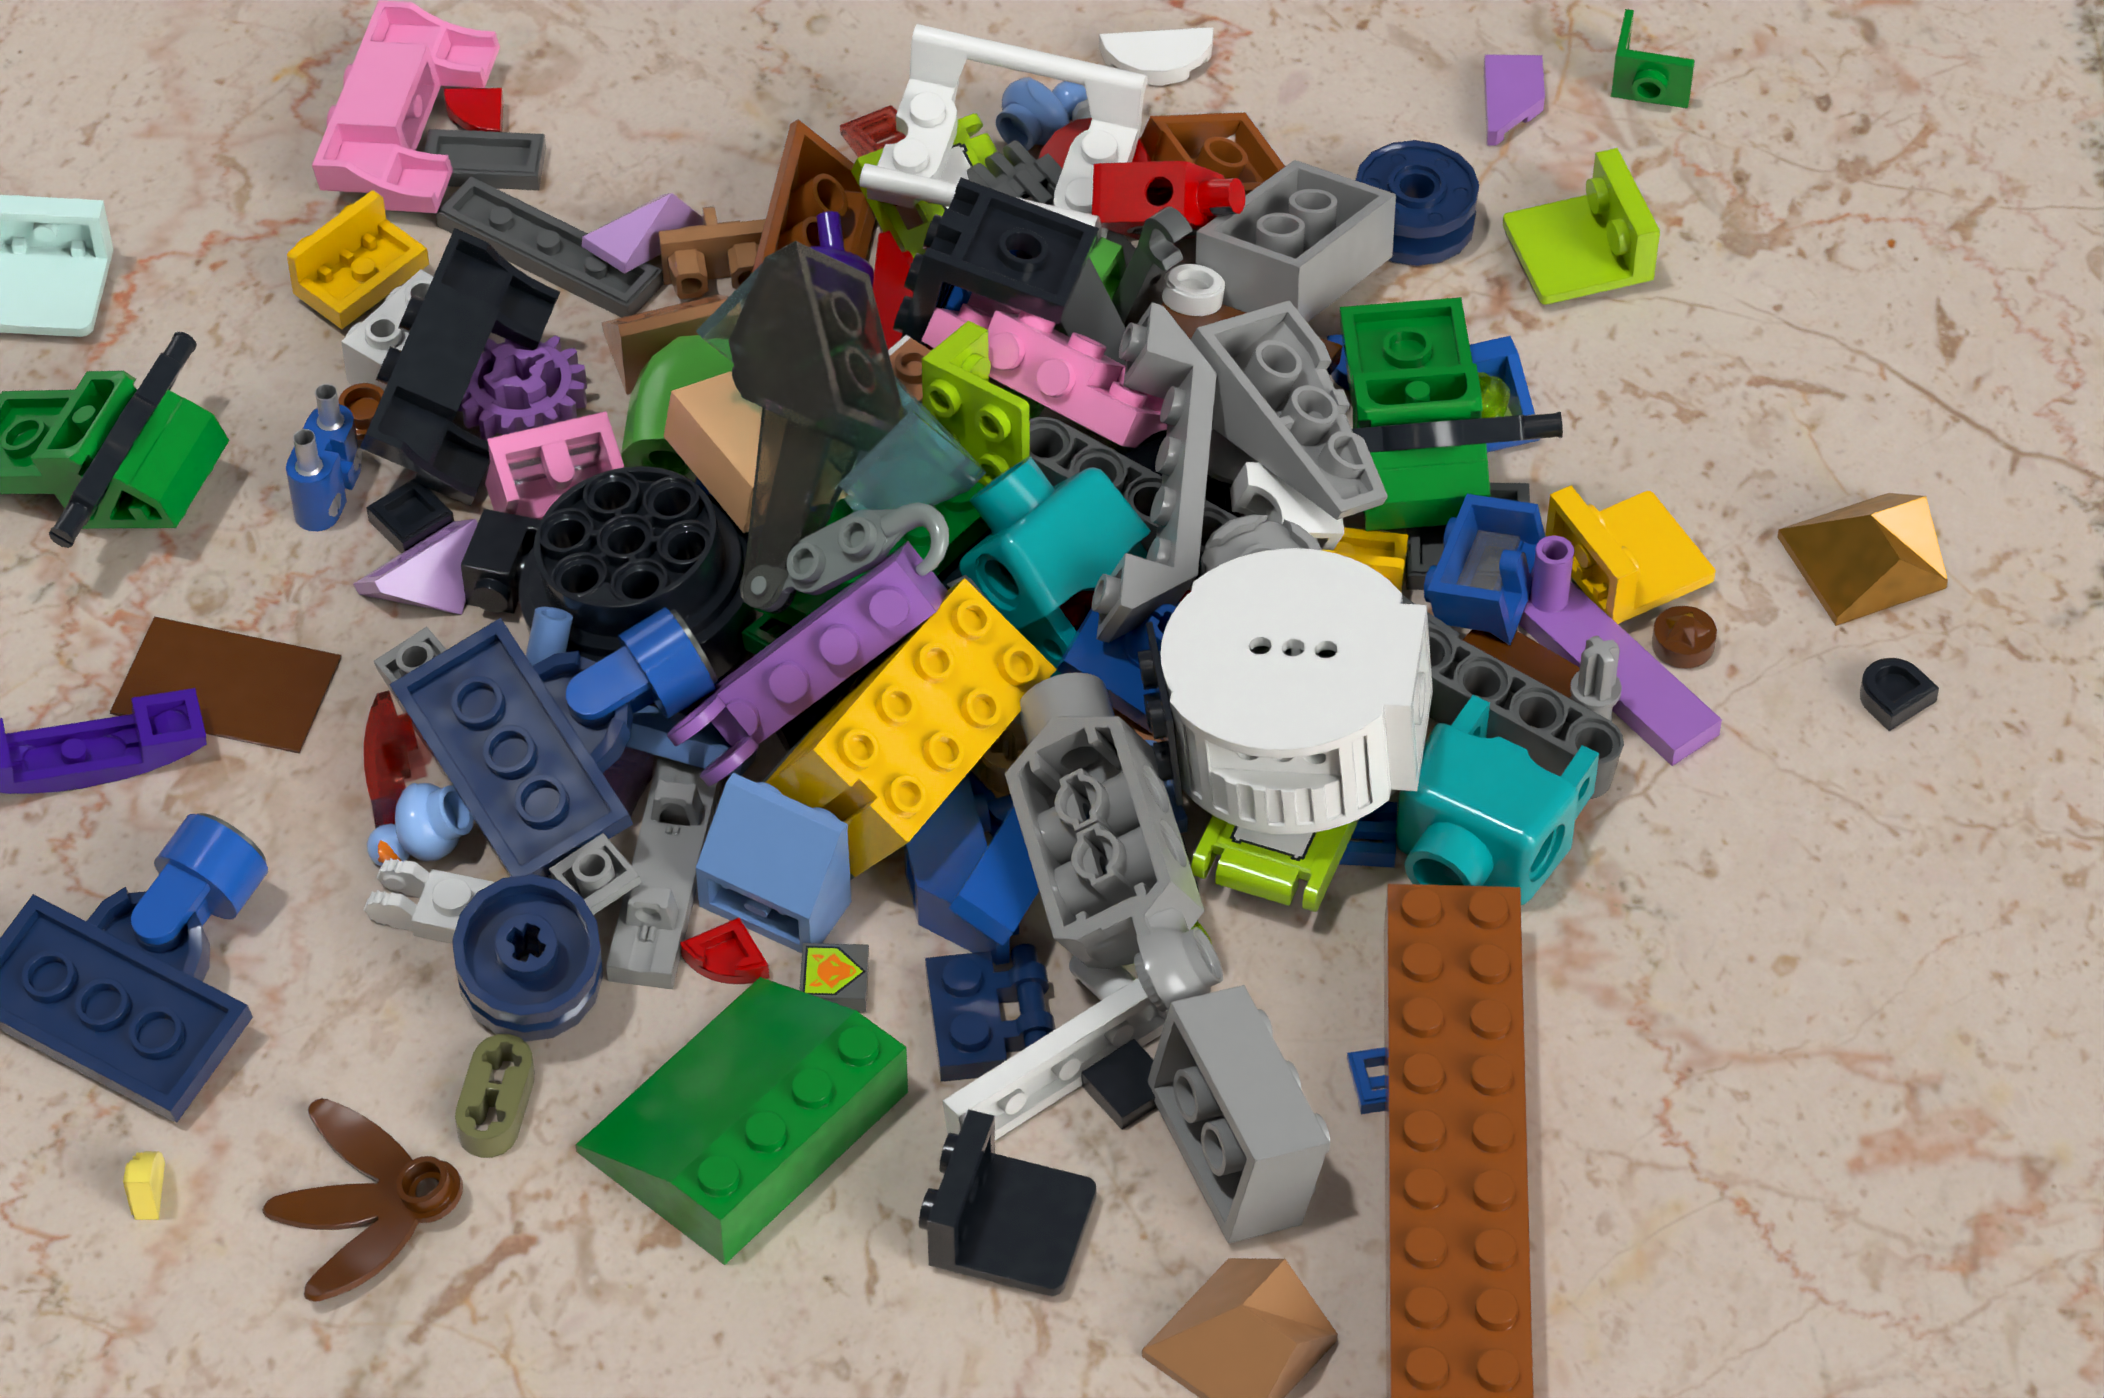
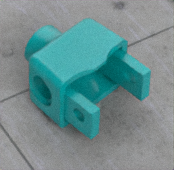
(1049, 547)
(1489, 809)

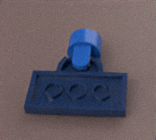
(535, 739)
(127, 984)

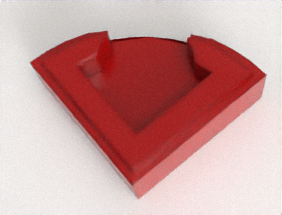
(475, 108)
(726, 954)

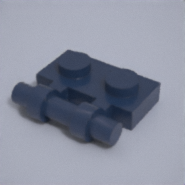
(967, 1012)

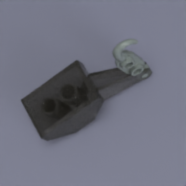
(826, 389)

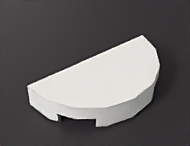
(1159, 54)

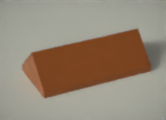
(810, 182)

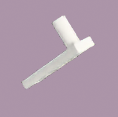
(1055, 1062)

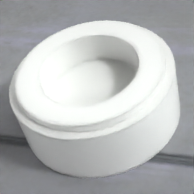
(1193, 290)

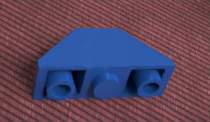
(940, 862)

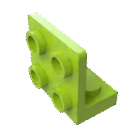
(1590, 239)
(976, 413)

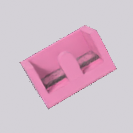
(544, 462)

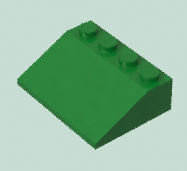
(749, 1113)

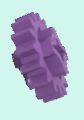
(523, 387)

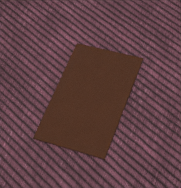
(243, 683)

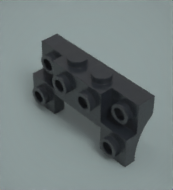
(425, 382)

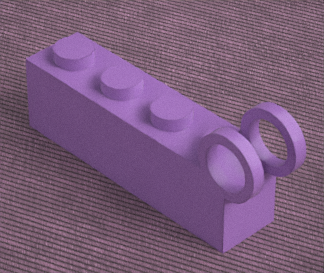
(813, 658)

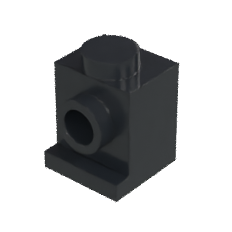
(496, 560)

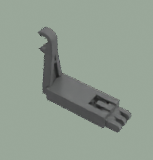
(1146, 265)

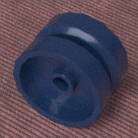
(518, 920)

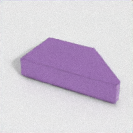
(1511, 92)

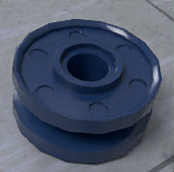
(1433, 198)

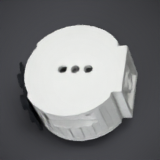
(1290, 691)

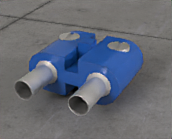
(323, 462)

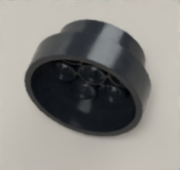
(630, 548)

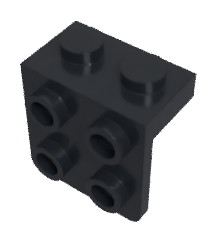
(1004, 1214)

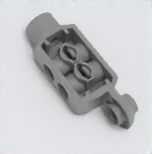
(1107, 842)

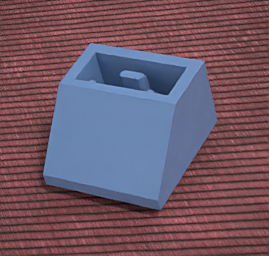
(775, 864)

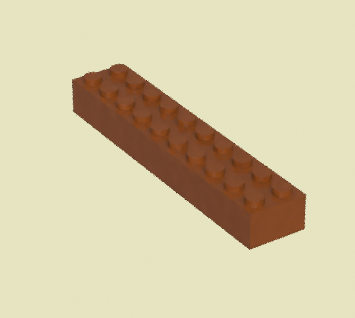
(1456, 1145)

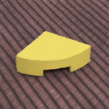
(144, 1184)

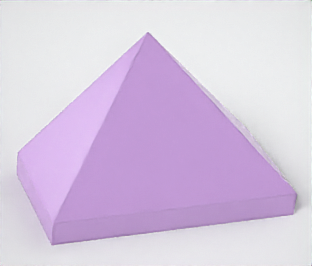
(635, 236)
(426, 573)

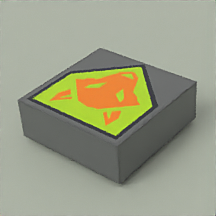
(836, 973)

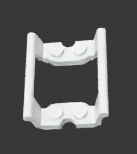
(929, 121)

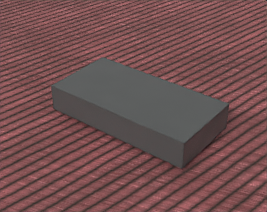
(494, 158)

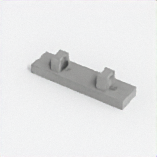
(666, 856)

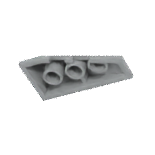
(1285, 410)

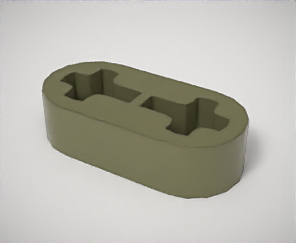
(482, 1092)

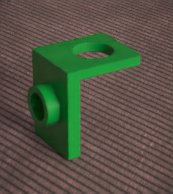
(1650, 75)

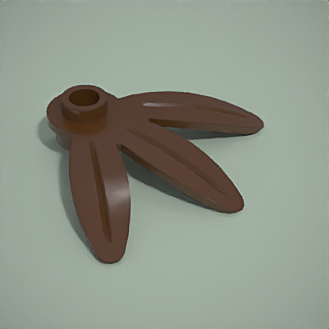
(392, 1204)

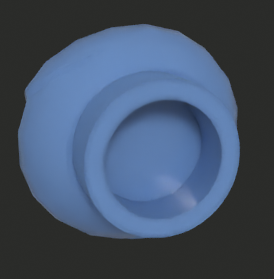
(1035, 112)

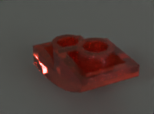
(386, 757)

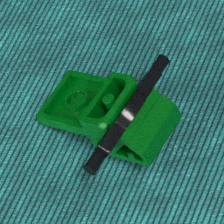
(1422, 409)
(111, 448)

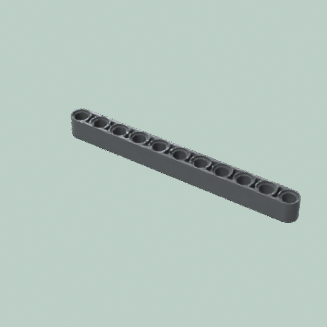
(1455, 665)

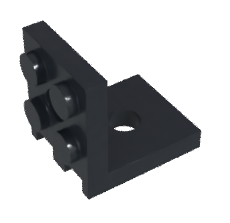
(972, 249)

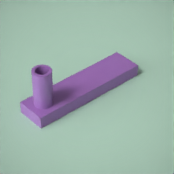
(1651, 696)

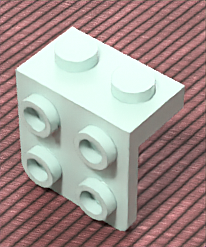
(52, 264)

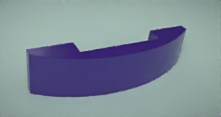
(102, 750)

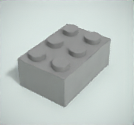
(1299, 240)
(1238, 1113)

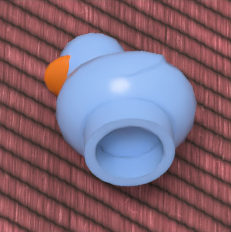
(424, 827)

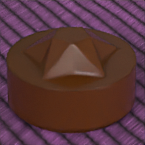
(1684, 636)

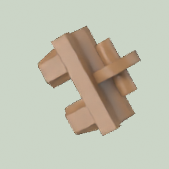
(709, 252)

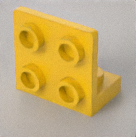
(1627, 553)

